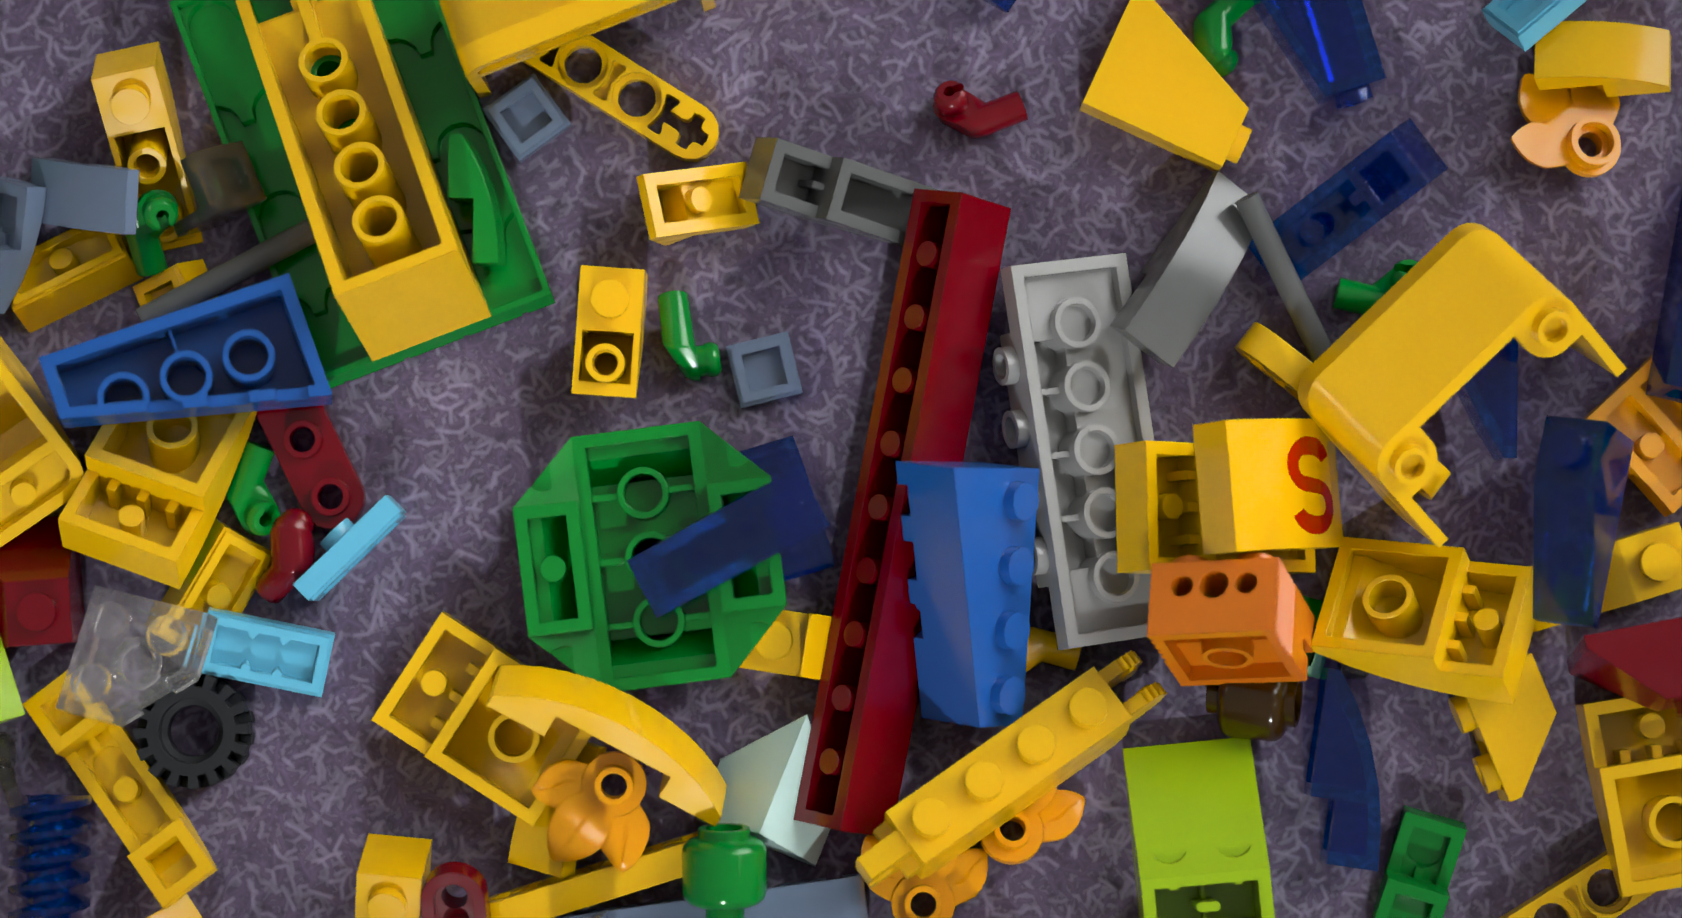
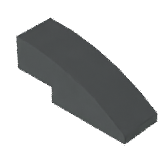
(829, 190)
(1187, 273)

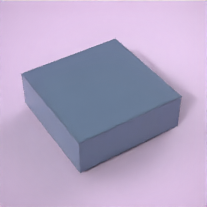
(527, 117)
(764, 370)

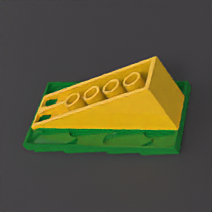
(364, 159)

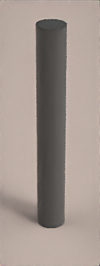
(231, 272)
(1283, 275)

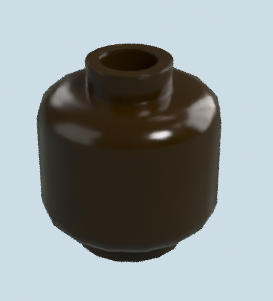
(1256, 709)

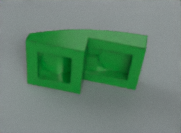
(472, 184)
(1419, 866)

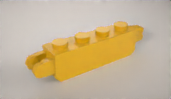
(1006, 773)

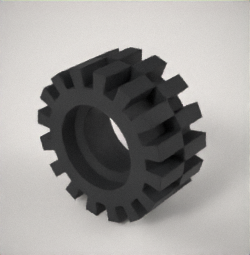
(215, 765)

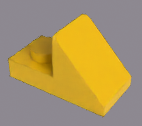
(695, 202)
(792, 646)

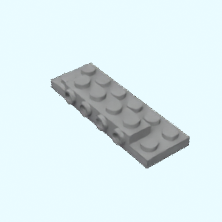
(1071, 399)

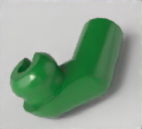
(1214, 33)
(155, 213)

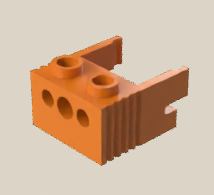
(1229, 620)

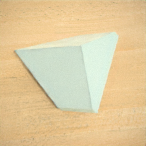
(765, 788)

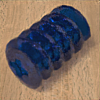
(50, 856)

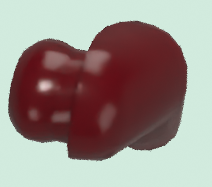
(974, 116)
(290, 552)

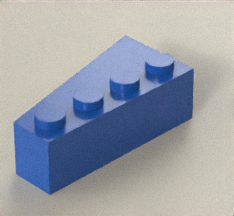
(203, 360)
(971, 586)

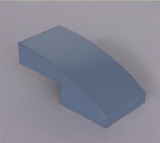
(88, 195)
(20, 224)

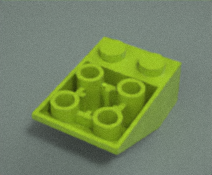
(1197, 830)

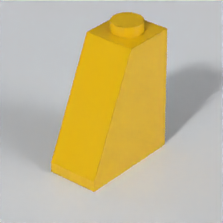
(1166, 91)

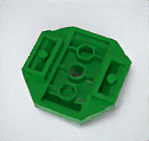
(590, 517)

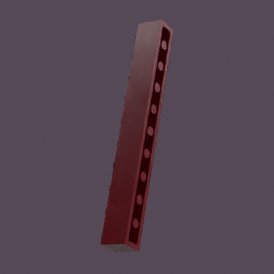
(916, 415)

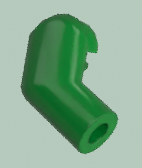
(1360, 297)
(680, 341)
(249, 493)

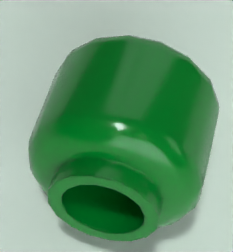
(724, 870)

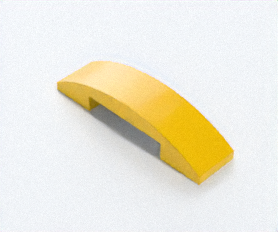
(541, 694)
(135, 802)

